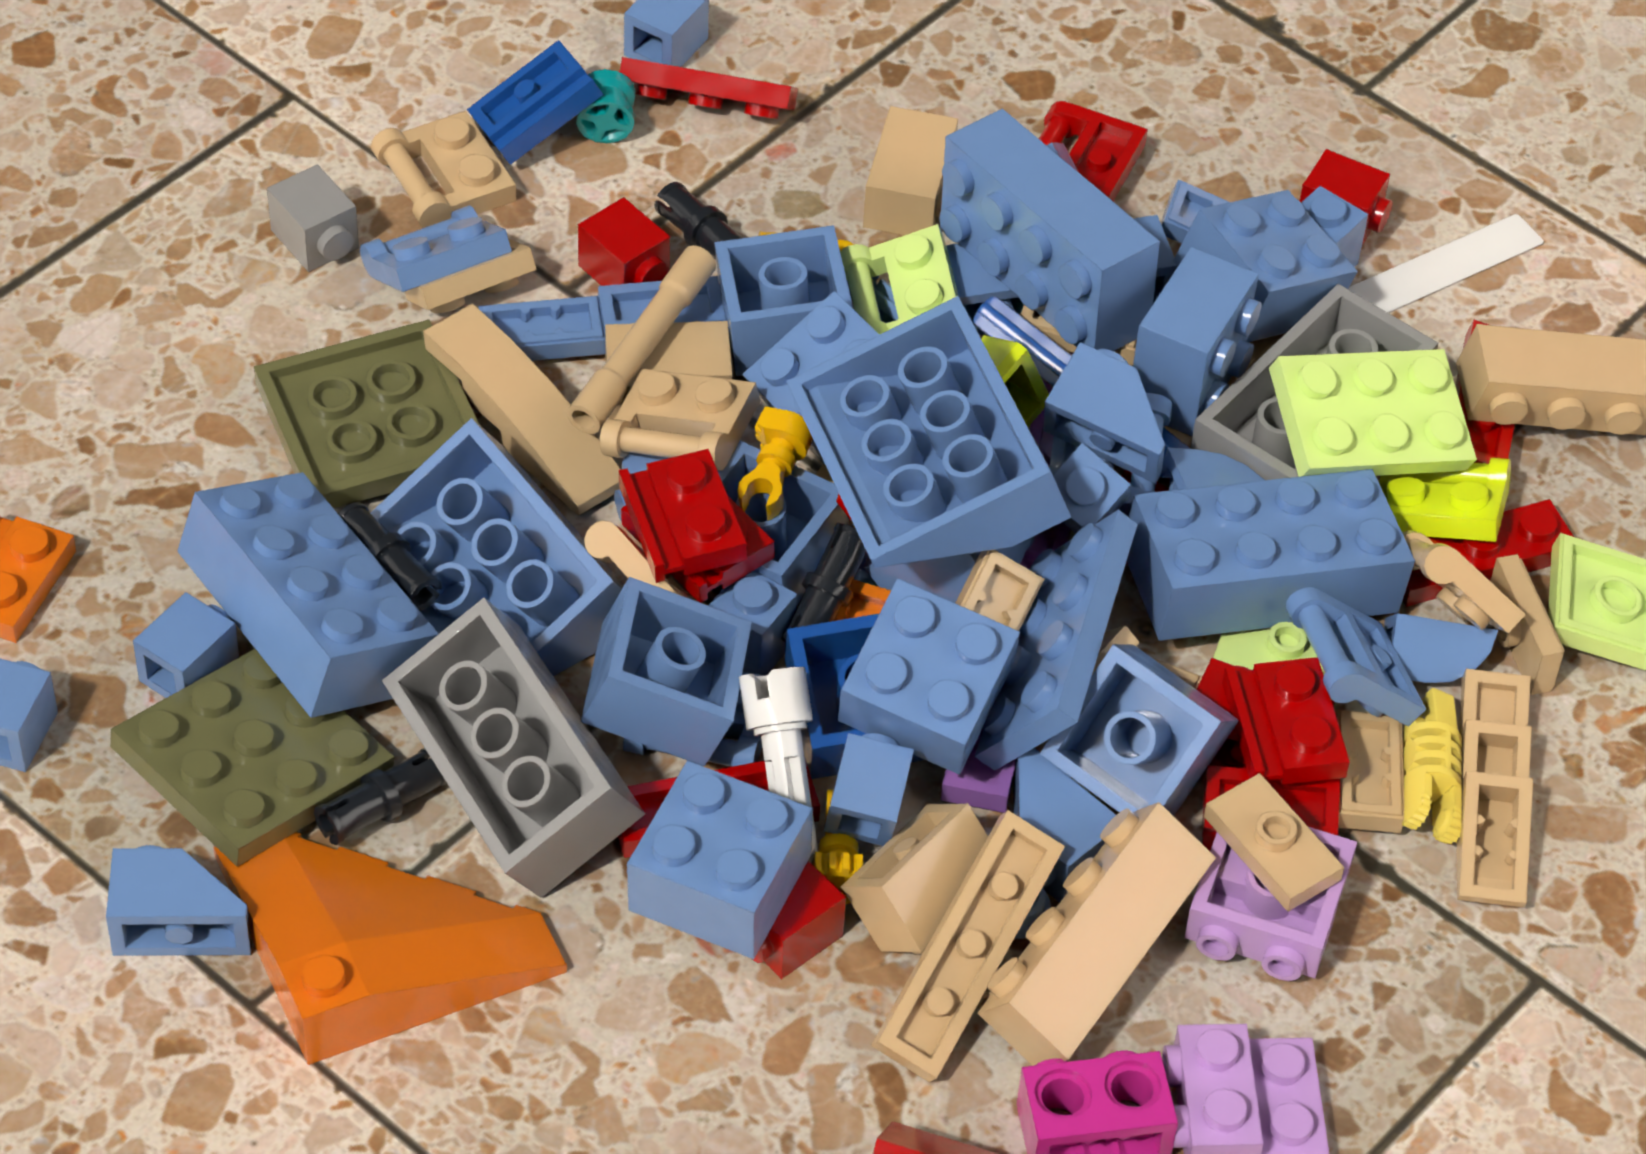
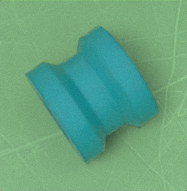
(612, 114)

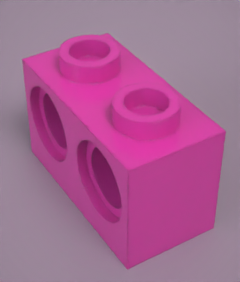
(1091, 1095)

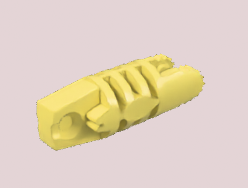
(1434, 768)

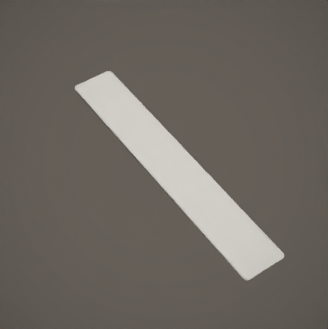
(1448, 264)

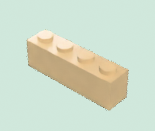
(1554, 379)
(1095, 934)

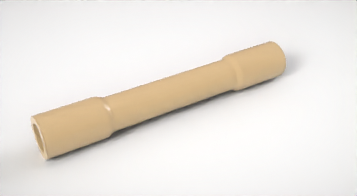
(609, 384)

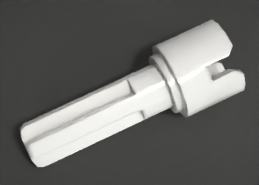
(778, 710)

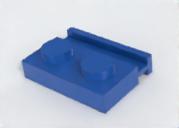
(534, 102)

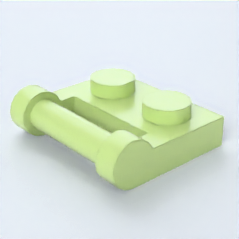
(916, 270)

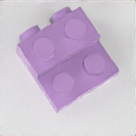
(1242, 917)
(1244, 1092)

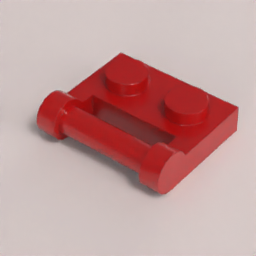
(1105, 144)

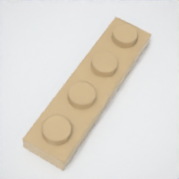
(968, 946)

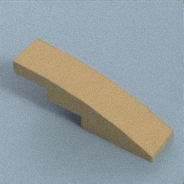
(524, 407)
(1495, 788)

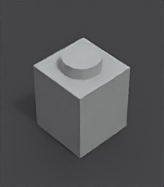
(313, 218)

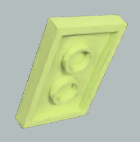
(1372, 413)

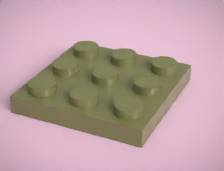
(363, 411)
(246, 756)

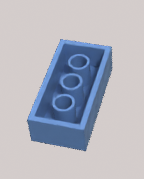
(1047, 233)
(1240, 550)
(303, 590)

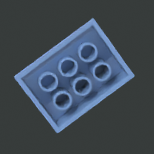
(928, 443)
(501, 539)

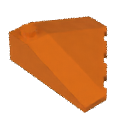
(377, 948)

